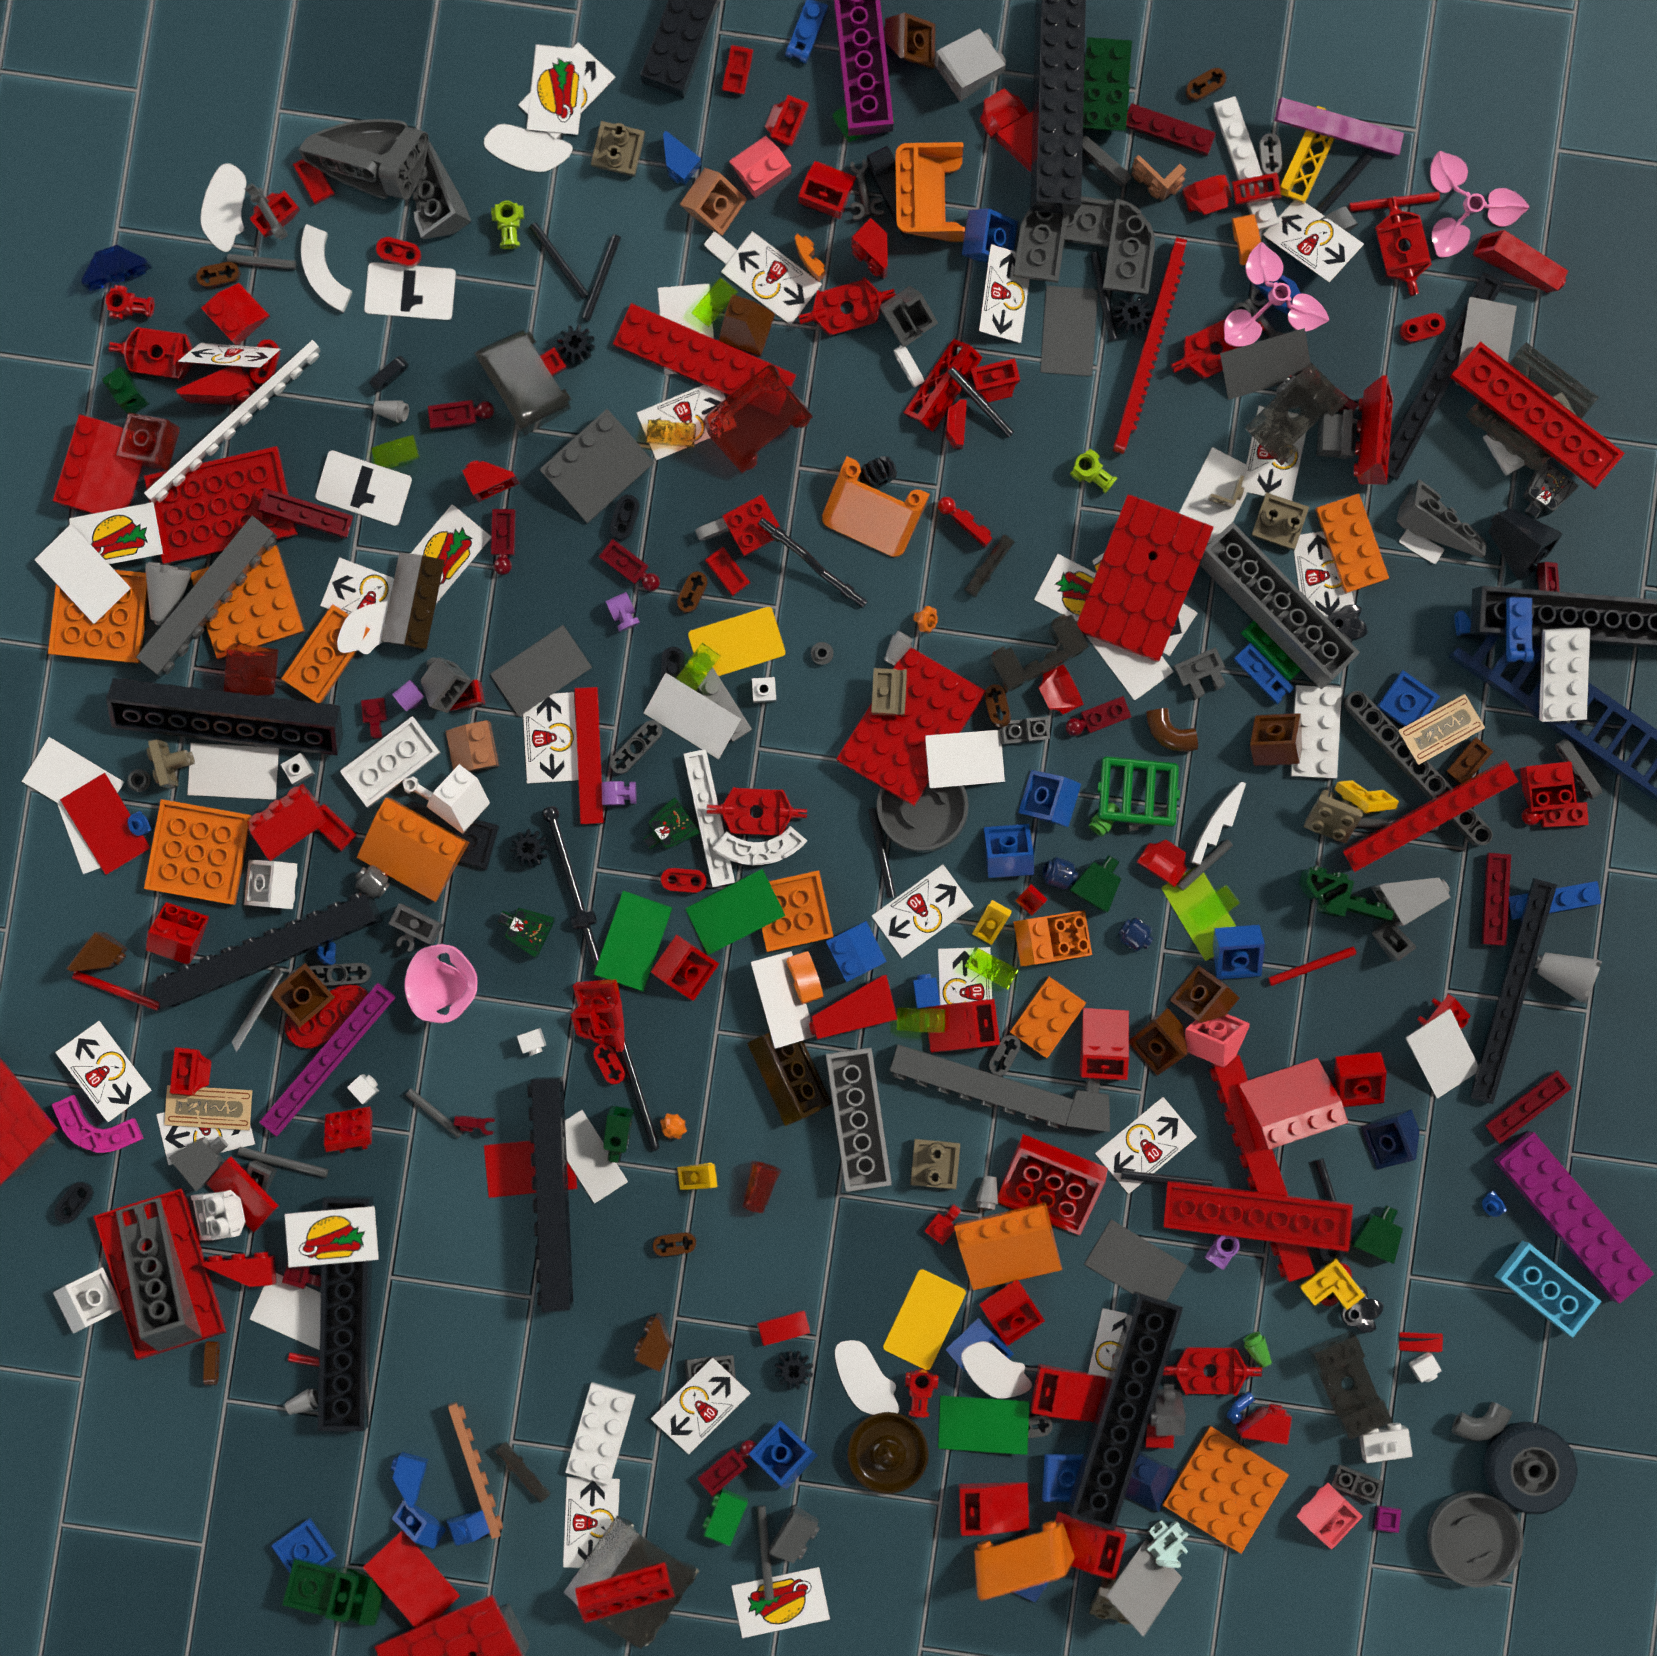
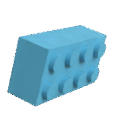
(1547, 1288)

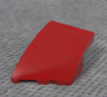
(599, 1012)

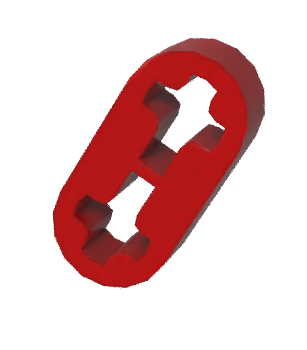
(614, 1060)

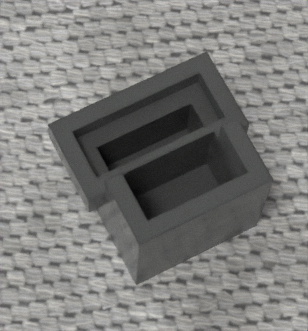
(908, 315)
(1336, 435)

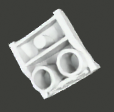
(218, 1215)

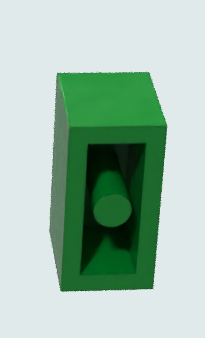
(725, 1517)

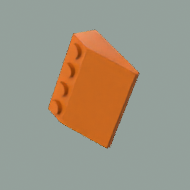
(412, 849)
(1008, 1246)

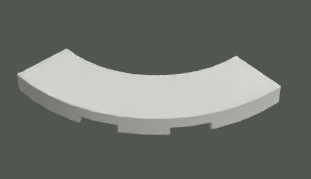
(317, 272)
(759, 852)

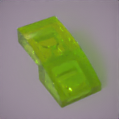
(714, 302)
(395, 452)
(698, 667)
(1214, 907)
(991, 968)
(920, 1019)

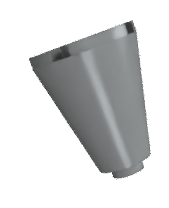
(165, 589)
(1569, 973)

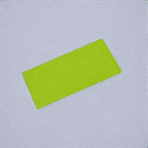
(1186, 901)

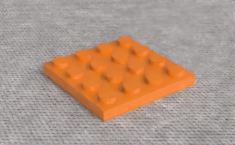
(259, 609)
(113, 637)
(197, 852)
(1225, 1489)

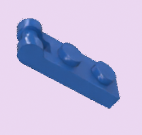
(807, 30)
(1519, 629)
(1263, 673)

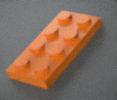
(1352, 543)
(319, 660)

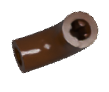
(1169, 736)

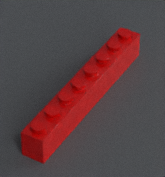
(1430, 815)

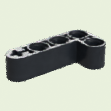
(883, 171)

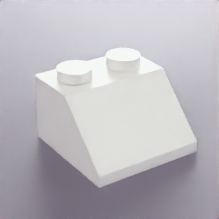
(459, 799)
(270, 884)
(87, 1300)

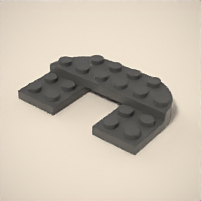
(1095, 223)

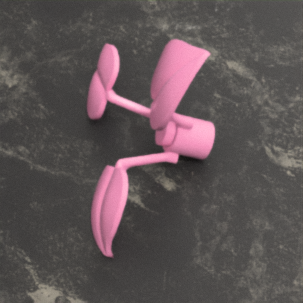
(1451, 236)
(1267, 267)

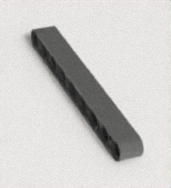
(1407, 763)

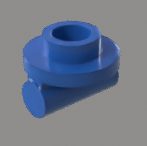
(139, 824)
(327, 955)
(1493, 1204)

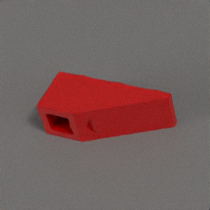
(247, 1270)

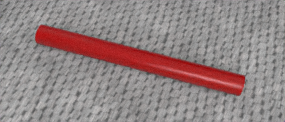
(1403, 200)
(1311, 966)
(116, 990)

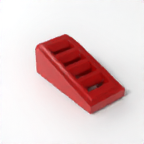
(1276, 193)

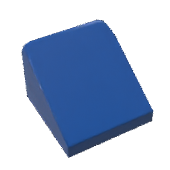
(1462, 623)

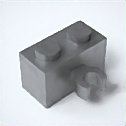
(415, 925)
(1168, 1412)

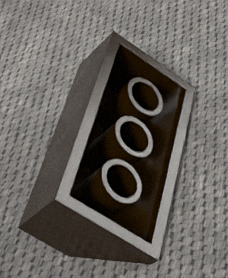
(413, 600)
(790, 1078)

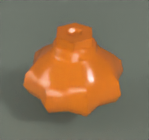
(926, 619)
(673, 1126)

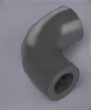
(1482, 1428)

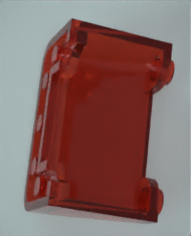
(755, 417)

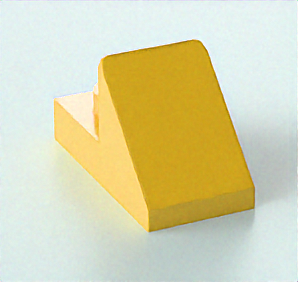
(991, 922)
(697, 1176)

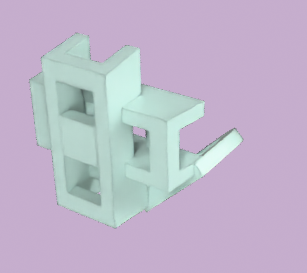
(1167, 1555)

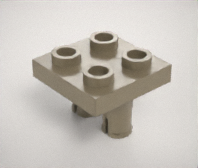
(618, 148)
(1279, 521)
(167, 763)
(1333, 817)
(935, 1163)
(1103, 1607)

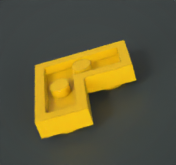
(1366, 800)
(1332, 1279)

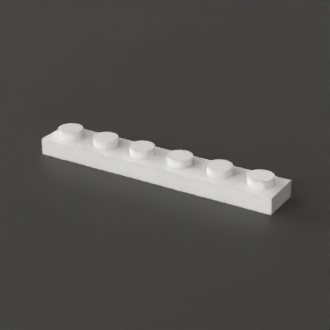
(1244, 158)
(710, 824)

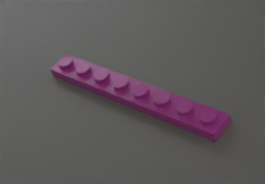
(327, 1059)

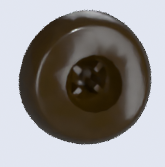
(888, 1453)

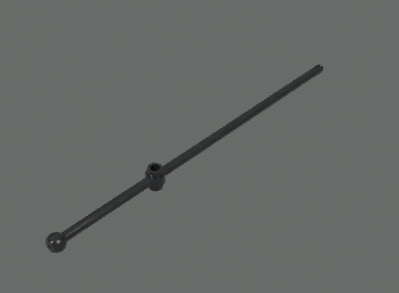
(584, 921)

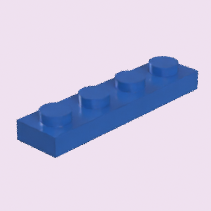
(1564, 899)

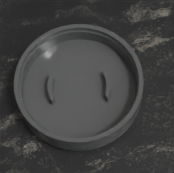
(930, 824)
(1475, 1538)

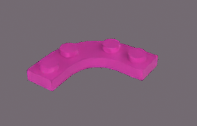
(88, 1136)

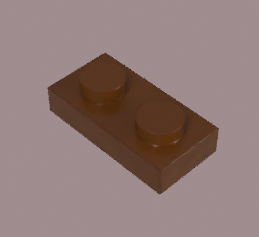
(1469, 761)

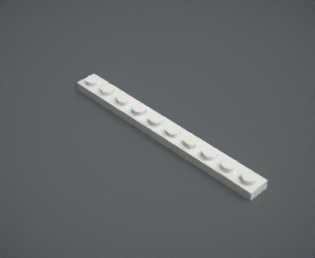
(226, 429)

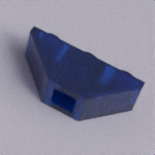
(113, 266)

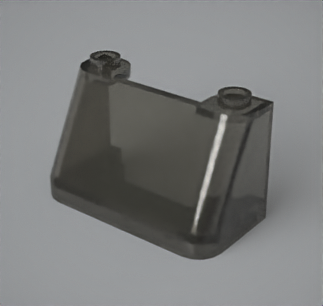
(523, 381)

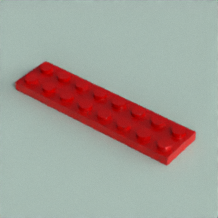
(688, 351)
(1537, 415)
(1258, 1215)

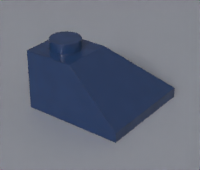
(1392, 1139)
(1150, 1482)

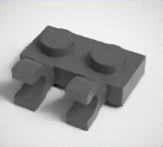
(1199, 667)

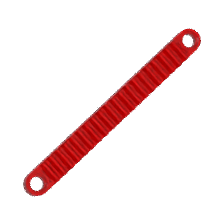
(1151, 345)

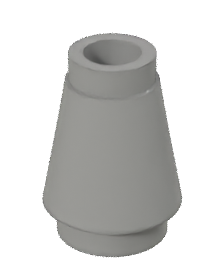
(392, 410)
(898, 647)
(987, 1195)
(303, 1402)

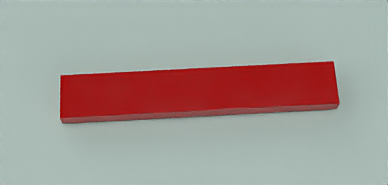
(589, 755)

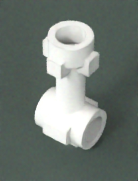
(412, 785)

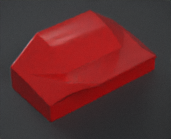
(1000, 111)
(787, 119)
(1208, 194)
(282, 207)
(996, 379)
(956, 424)
(1060, 690)
(1164, 861)
(189, 1071)

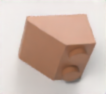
(713, 201)
(473, 746)

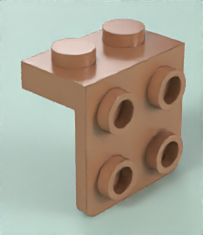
(1156, 184)

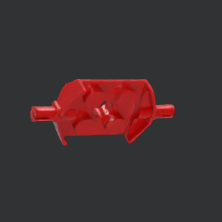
(1403, 264)
(860, 294)
(139, 349)
(1198, 353)
(774, 806)
(1228, 1376)

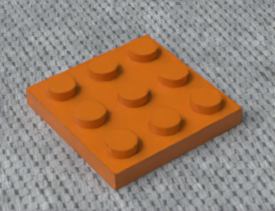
(805, 912)

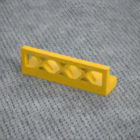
(1299, 160)

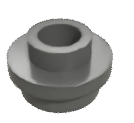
(822, 660)
(132, 780)

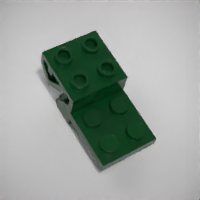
(1106, 84)
(1317, 882)
(334, 1592)

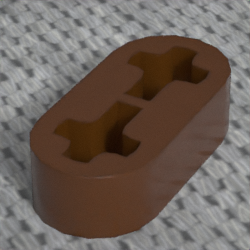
(1203, 80)
(219, 280)
(697, 594)
(1002, 704)
(674, 1250)
(211, 1363)

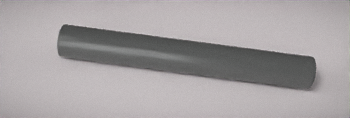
(261, 261)
(1205, 864)
(434, 1113)

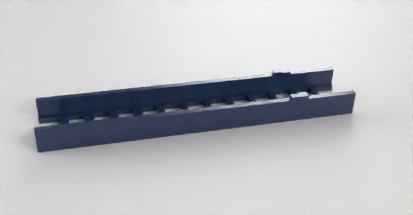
(1567, 730)

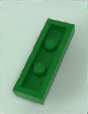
(1271, 651)

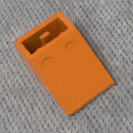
(1052, 938)

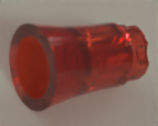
(760, 1186)

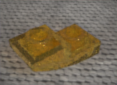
(671, 433)

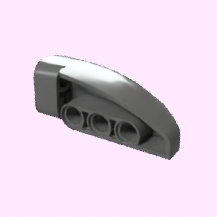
(370, 155)

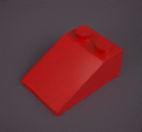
(225, 387)

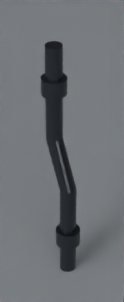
(778, 534)

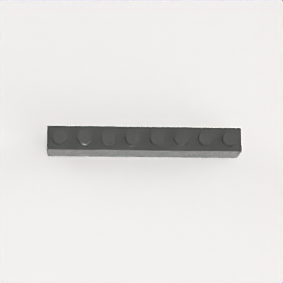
(207, 596)
(981, 1085)

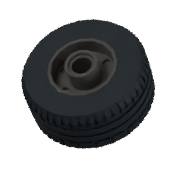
(1547, 1481)

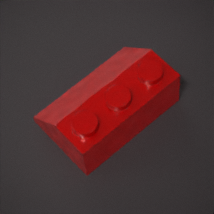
(286, 821)

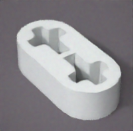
(908, 366)

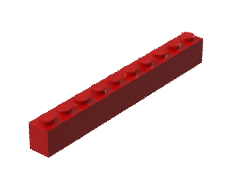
(1261, 1164)

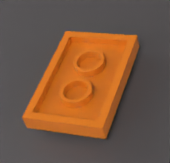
(1047, 1017)

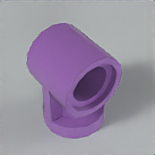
(622, 610)
(408, 696)
(616, 793)
(1222, 1257)

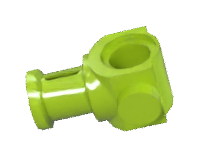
(509, 224)
(1095, 473)

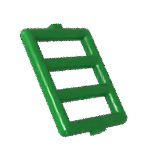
(1126, 816)

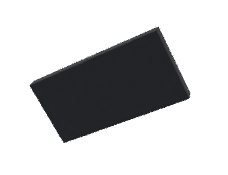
(479, 834)

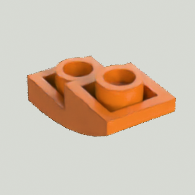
(1246, 235)
(806, 251)
(805, 976)

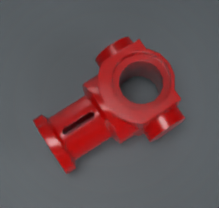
(129, 305)
(920, 1392)

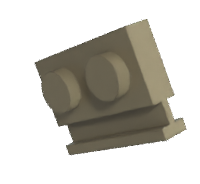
(889, 692)

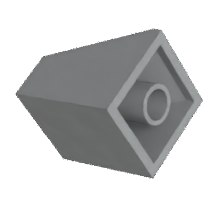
(969, 63)
(1411, 898)

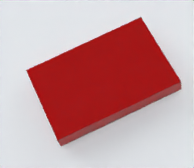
(255, 1201)

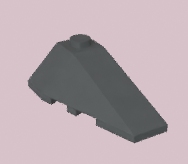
(437, 201)
(1431, 519)

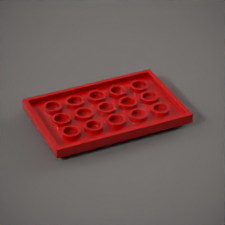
(217, 502)
(892, 747)

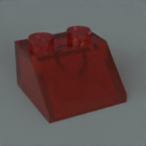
(148, 441)
(250, 670)

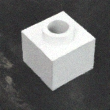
(769, 696)
(304, 772)
(532, 1042)
(364, 1088)
(1425, 1367)

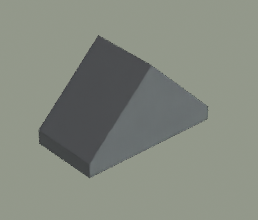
(1393, 941)
(262, 1174)

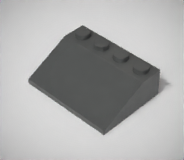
(597, 466)

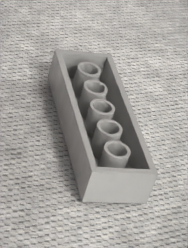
(858, 1119)

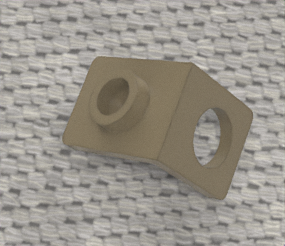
(1237, 495)

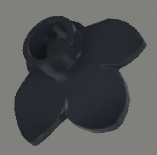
(1349, 625)
(1365, 1312)

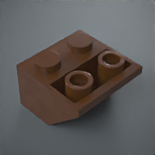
(656, 1346)

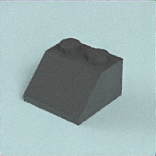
(794, 1534)

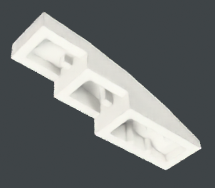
(1223, 816)

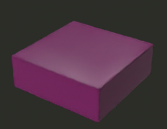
(1388, 1519)

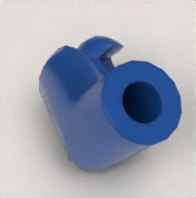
(1239, 1405)

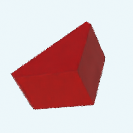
(471, 697)

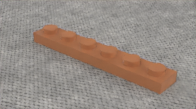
(473, 1459)

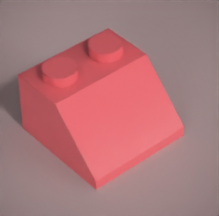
(761, 166)
(1216, 1039)
(1329, 1516)

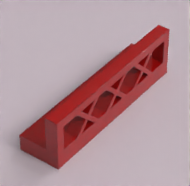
(946, 390)
(623, 1590)

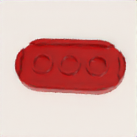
(328, 1019)

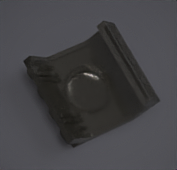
(1553, 381)
(622, 1552)

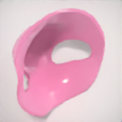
(436, 985)

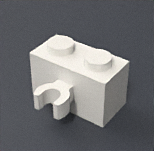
(1386, 1443)

